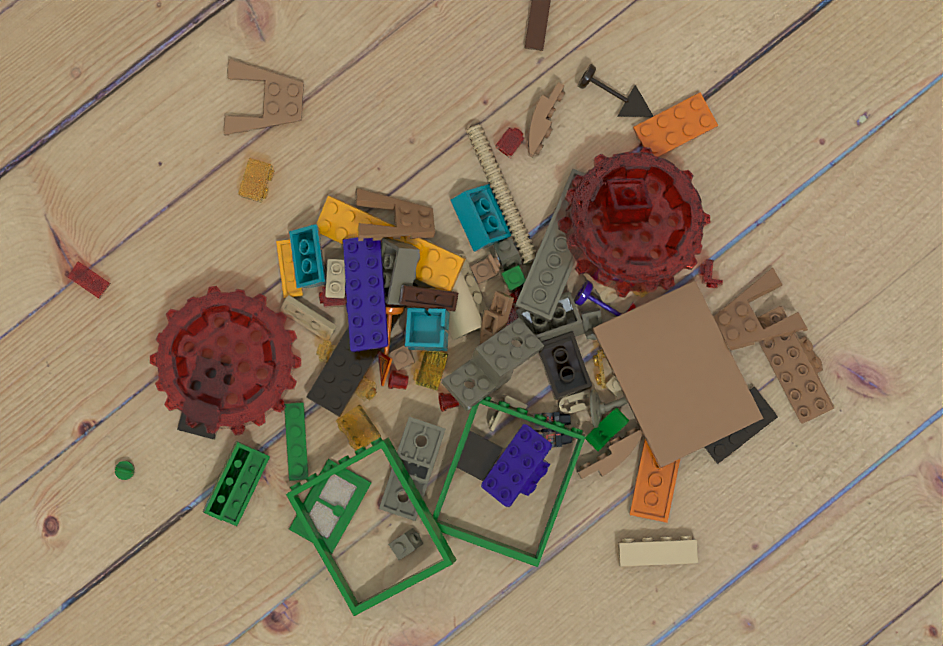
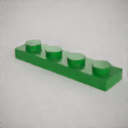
(296, 441)

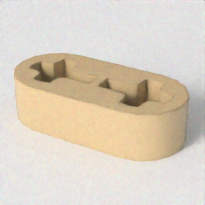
(578, 407)

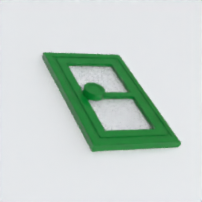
(332, 505)

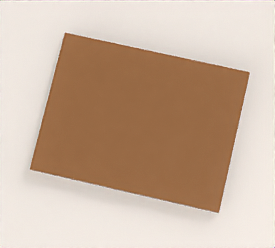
(677, 374)

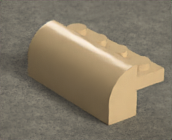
(469, 306)

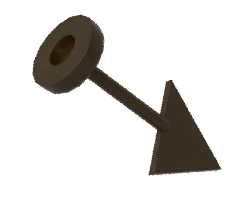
(634, 105)

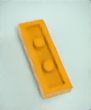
(287, 269)

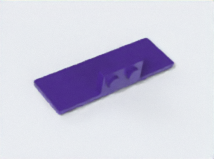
(365, 294)

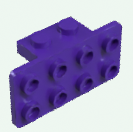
(518, 467)

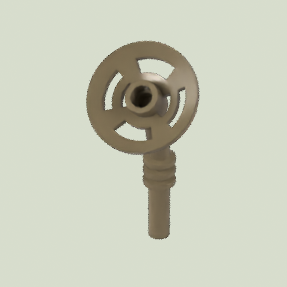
(598, 408)

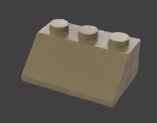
(398, 267)
(564, 320)

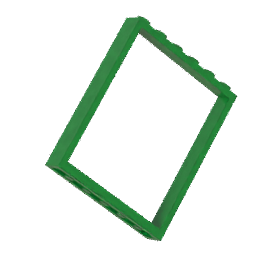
(418, 503)
(491, 544)

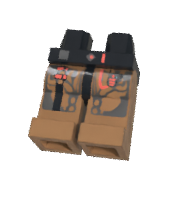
(556, 438)

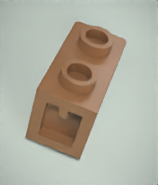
(486, 269)

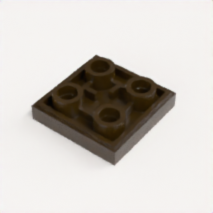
(478, 456)

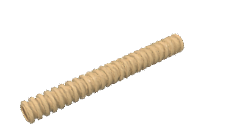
(502, 193)

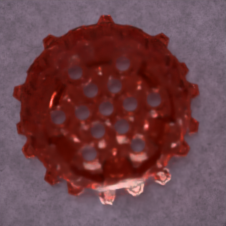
(636, 268)
(242, 318)

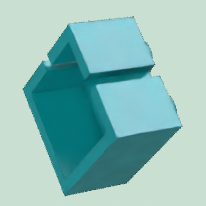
(427, 331)

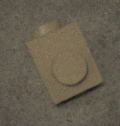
(507, 253)
(591, 319)
(406, 543)

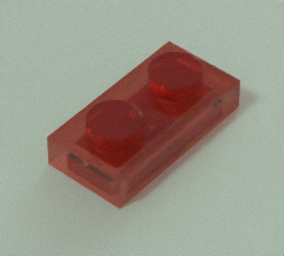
(88, 280)

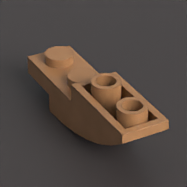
(540, 126)
(497, 316)
(619, 451)

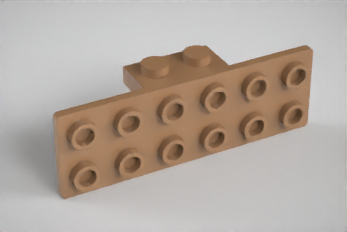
(796, 369)

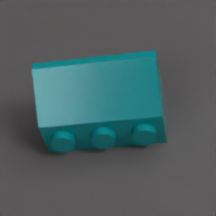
(481, 217)
(307, 257)

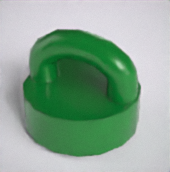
(124, 470)

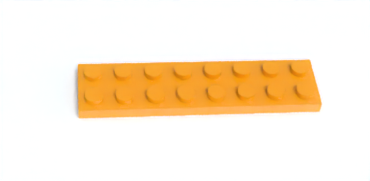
(436, 265)

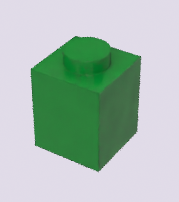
(513, 278)

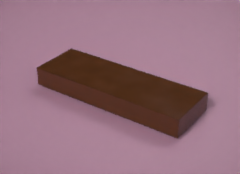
(537, 24)
(428, 297)

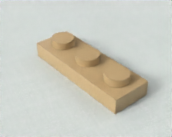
(308, 318)

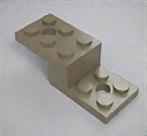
(492, 364)
(418, 463)

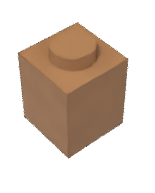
(401, 358)

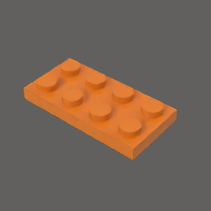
(676, 125)
(653, 487)

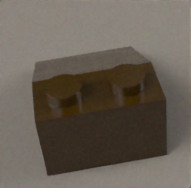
(564, 366)

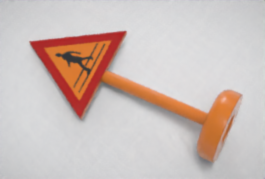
(384, 359)

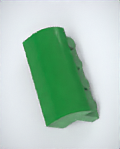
(236, 484)

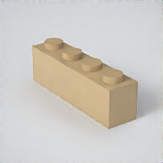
(657, 552)

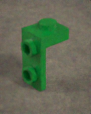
(607, 429)

